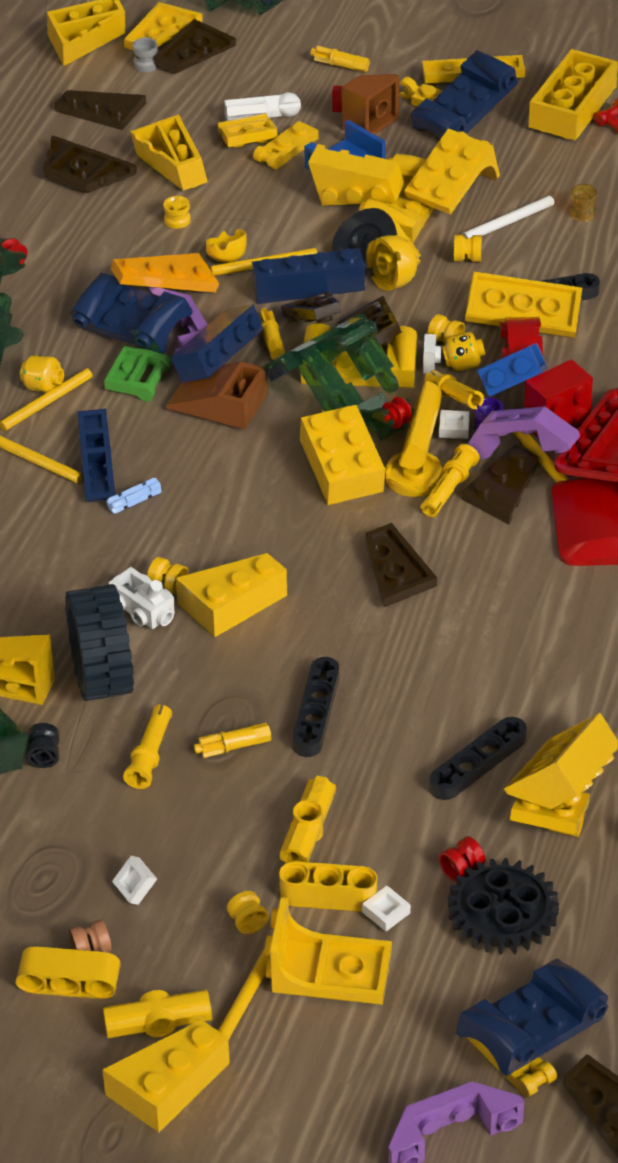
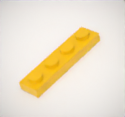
(449, 69)

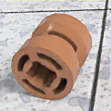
(91, 938)

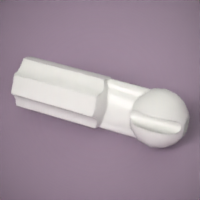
(280, 105)

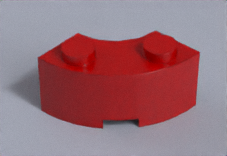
(520, 334)

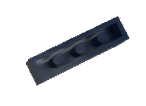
(308, 275)
(217, 343)

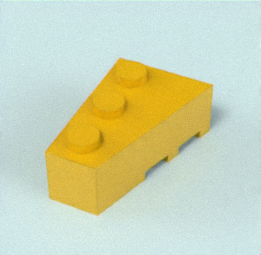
(84, 27)
(170, 152)
(354, 179)
(231, 592)
(26, 668)
(167, 1074)

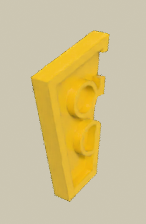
(162, 24)

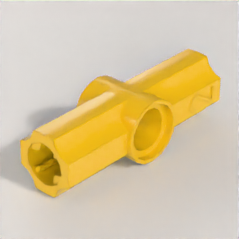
(308, 820)
(157, 1013)

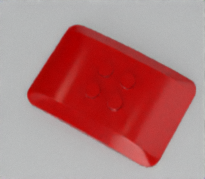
(597, 447)
(586, 521)

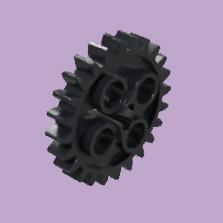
(503, 906)

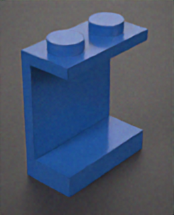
(357, 141)
(513, 369)

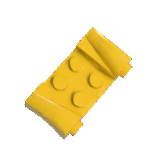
(407, 212)
(400, 351)

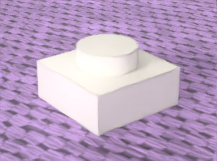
(431, 353)
(454, 424)
(134, 880)
(386, 908)

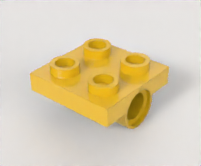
(559, 819)

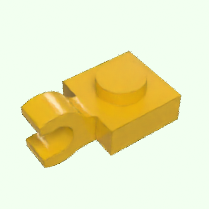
(416, 93)

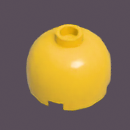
(392, 262)

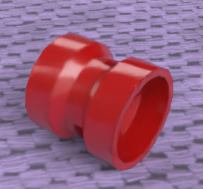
(463, 856)

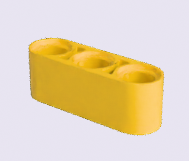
(327, 885)
(68, 972)

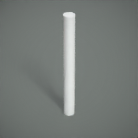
(510, 217)

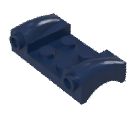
(468, 97)
(129, 313)
(535, 1016)

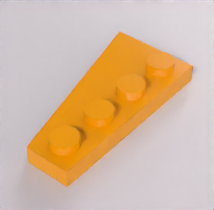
(166, 271)

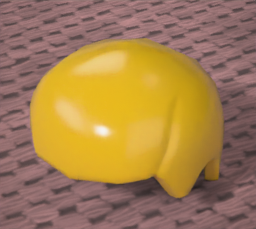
(226, 247)

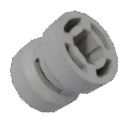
(145, 54)

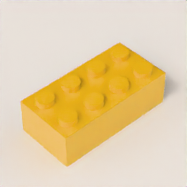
(573, 94)

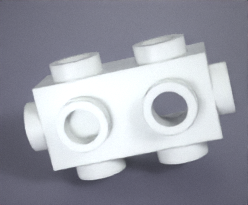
(144, 599)

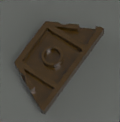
(84, 167)

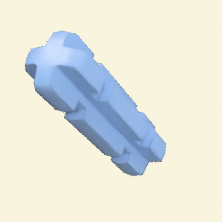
(133, 495)

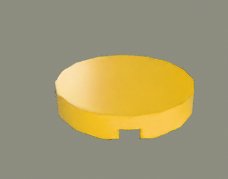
(413, 481)

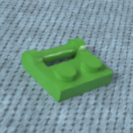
(129, 369)

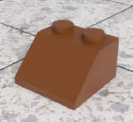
(371, 101)

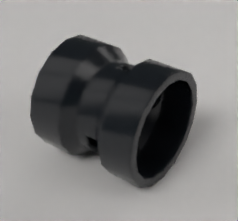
(43, 745)

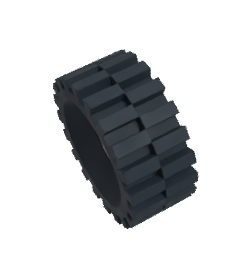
(99, 642)

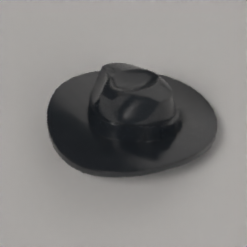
(362, 229)

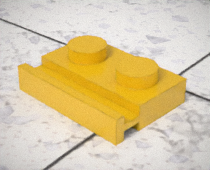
(247, 130)

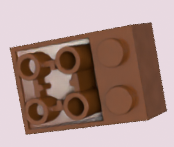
(225, 397)

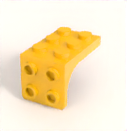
(452, 170)
(324, 963)

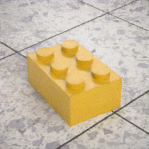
(342, 454)

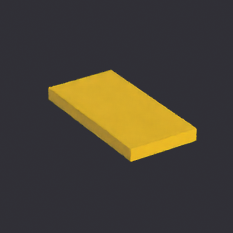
(500, 296)

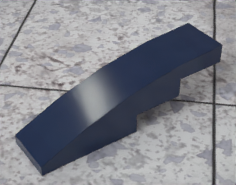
(96, 455)

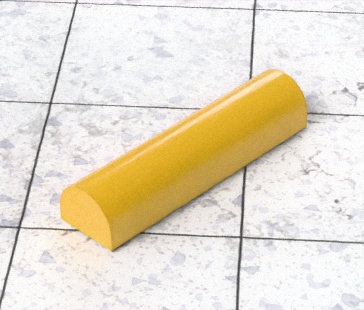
(421, 427)

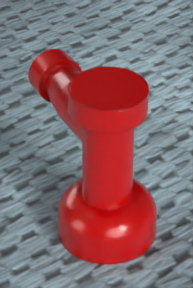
(607, 116)

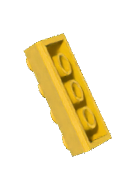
(566, 764)

